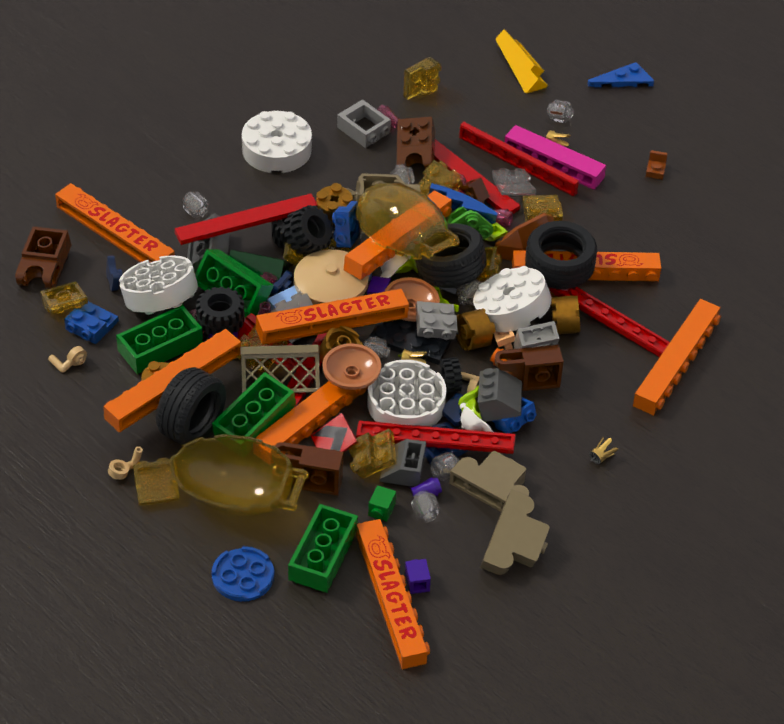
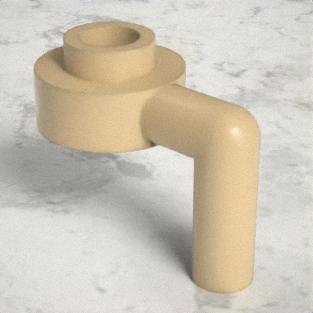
(75, 357)
(473, 380)
(119, 469)

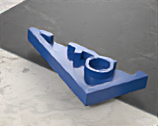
(622, 77)

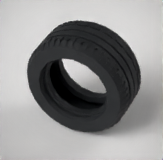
(562, 236)
(458, 268)
(190, 405)

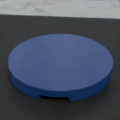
(243, 574)

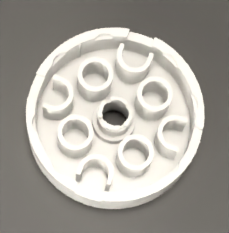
(276, 141)
(158, 284)
(513, 298)
(407, 394)

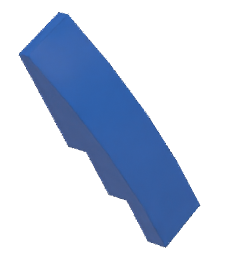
(469, 203)

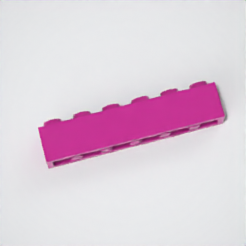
(570, 162)

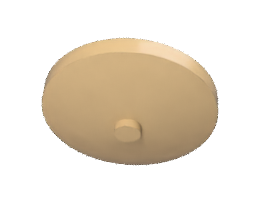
(325, 280)

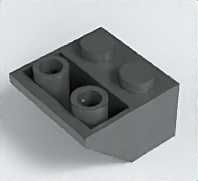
(409, 464)

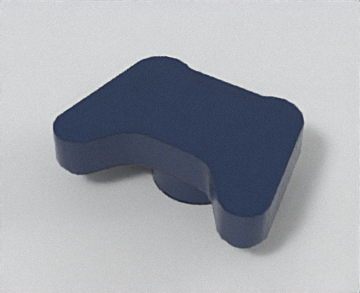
(113, 274)
(283, 283)
(452, 410)

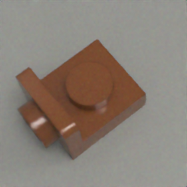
(656, 164)

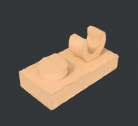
(505, 339)

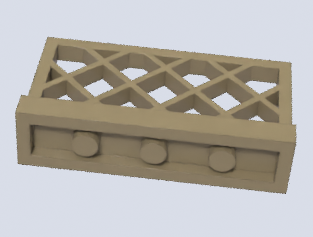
(285, 352)

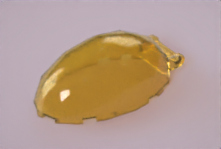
(403, 220)
(237, 475)

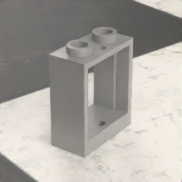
(347, 123)
(536, 335)

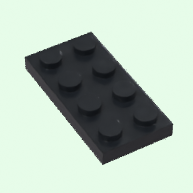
(403, 335)

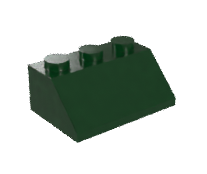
(261, 264)

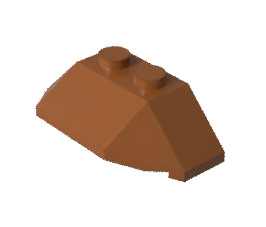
(518, 237)

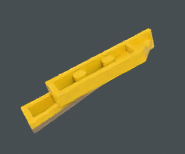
(522, 63)

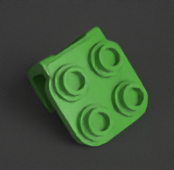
(472, 219)

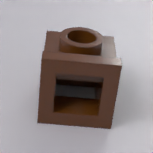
(476, 189)

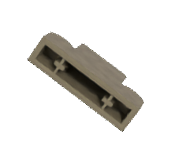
(490, 480)
(515, 536)

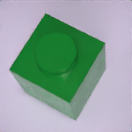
(382, 503)

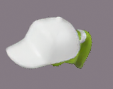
(398, 264)
(470, 415)

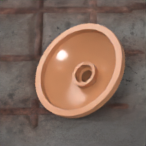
(414, 291)
(351, 366)

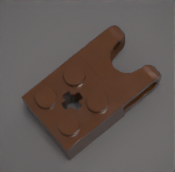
(415, 141)
(43, 256)
(534, 366)
(322, 464)

